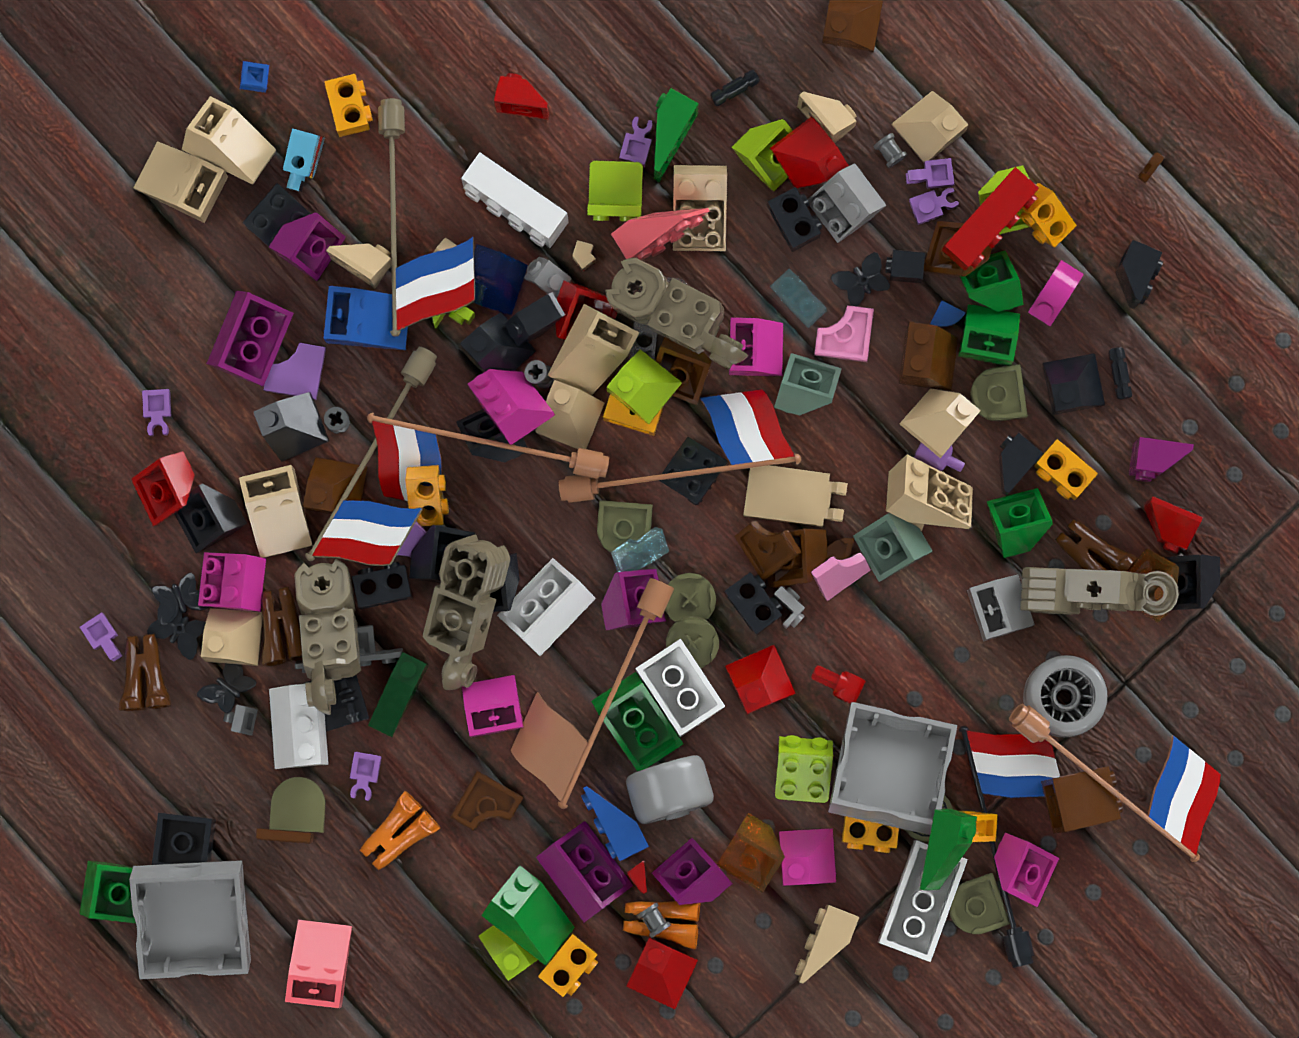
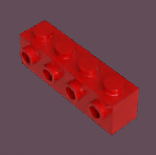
(990, 219)

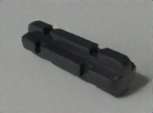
(735, 87)
(1120, 373)

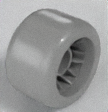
(1085, 689)
(669, 789)

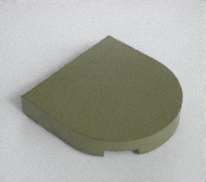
(1000, 394)
(622, 522)
(298, 806)
(978, 906)

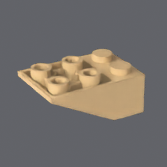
(227, 141)
(181, 181)
(697, 189)
(592, 350)
(928, 495)
(276, 511)
(832, 935)

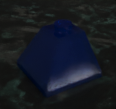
(497, 279)

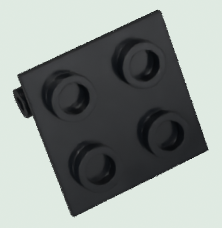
(272, 213)
(693, 457)
(349, 704)

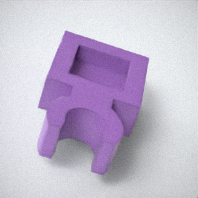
(636, 146)
(929, 206)
(156, 406)
(365, 770)

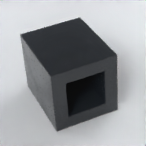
(905, 266)

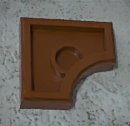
(767, 550)
(485, 800)
(284, 836)

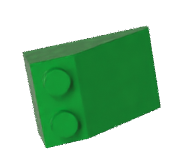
(674, 119)
(638, 723)
(107, 892)
(529, 915)

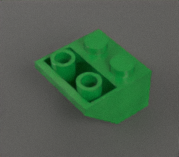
(989, 335)

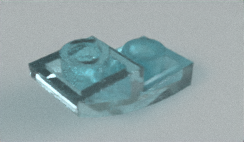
(798, 298)
(637, 554)

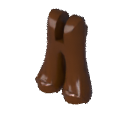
(1116, 558)
(273, 651)
(133, 693)

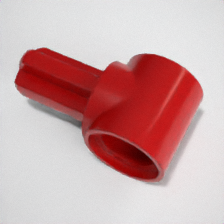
(845, 686)

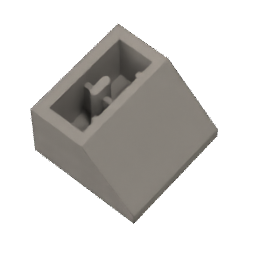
(846, 202)
(998, 607)

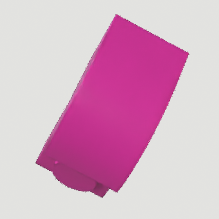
(1056, 293)

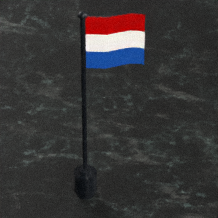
(1012, 769)

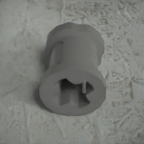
(890, 150)
(540, 374)
(336, 411)
(653, 920)

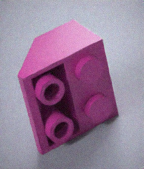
(762, 343)
(232, 581)
(492, 706)

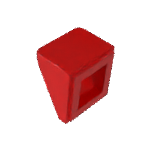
(638, 877)

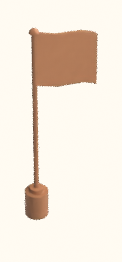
(551, 744)

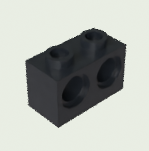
(788, 221)
(383, 593)
(747, 607)

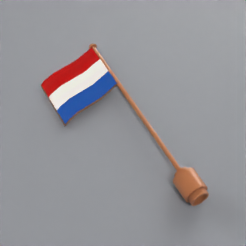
(745, 431)
(416, 445)
(1179, 797)

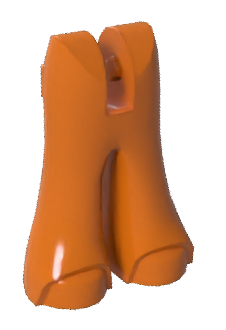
(420, 828)
(679, 933)

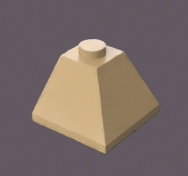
(829, 113)
(930, 126)
(362, 260)
(574, 415)
(940, 419)
(232, 637)

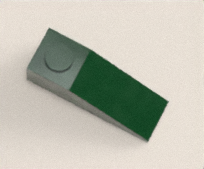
(398, 694)

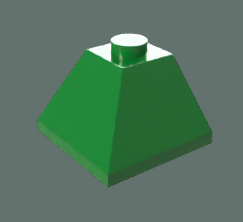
(994, 283)
(1019, 521)

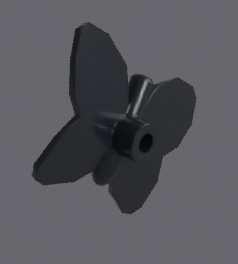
(863, 281)
(177, 598)
(181, 629)
(226, 693)

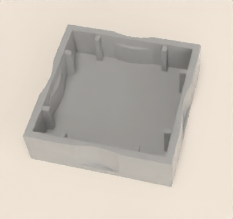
(892, 768)
(190, 919)

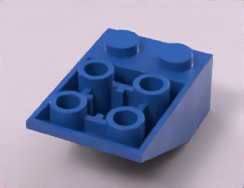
(361, 319)
(620, 829)

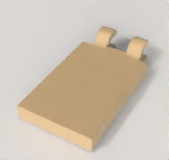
(792, 496)

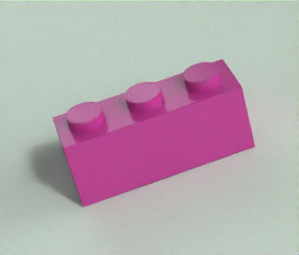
(510, 402)

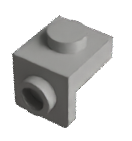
(546, 275)
(789, 599)

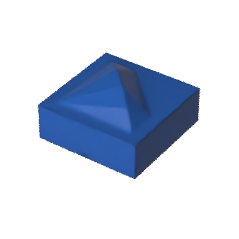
(254, 76)

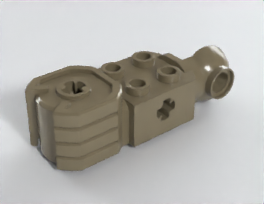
(673, 311)
(1071, 589)
(463, 605)
(327, 630)

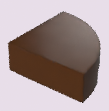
(1150, 167)
(840, 549)

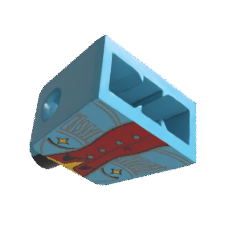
(303, 146)

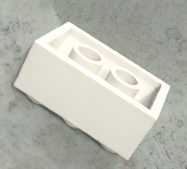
(547, 606)
(680, 688)
(296, 729)

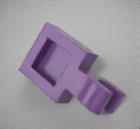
(935, 173)
(100, 634)

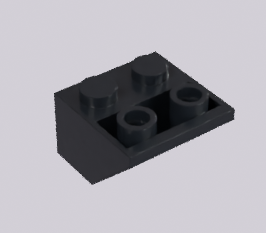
(1136, 270)

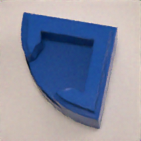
(947, 315)

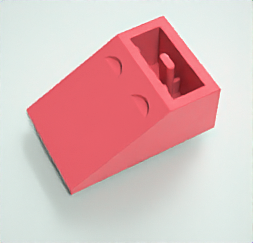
(650, 233)
(318, 964)

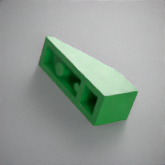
(948, 842)

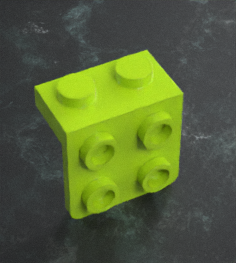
(615, 190)
(804, 769)

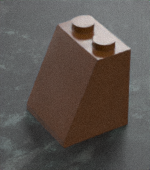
(928, 357)
(1080, 800)

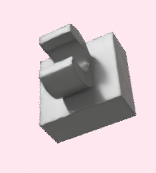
(242, 720)

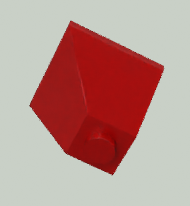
(519, 98)
(808, 155)
(572, 298)
(164, 486)
(1171, 524)
(760, 679)
(662, 973)

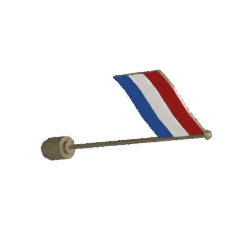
(433, 281)
(366, 529)

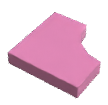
(847, 338)
(838, 574)

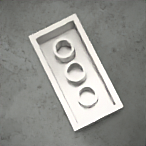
(514, 200)
(916, 914)

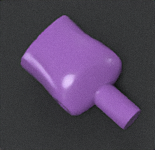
(928, 457)

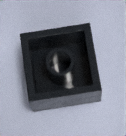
(183, 839)

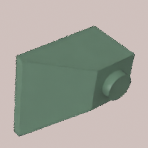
(806, 385)
(891, 545)

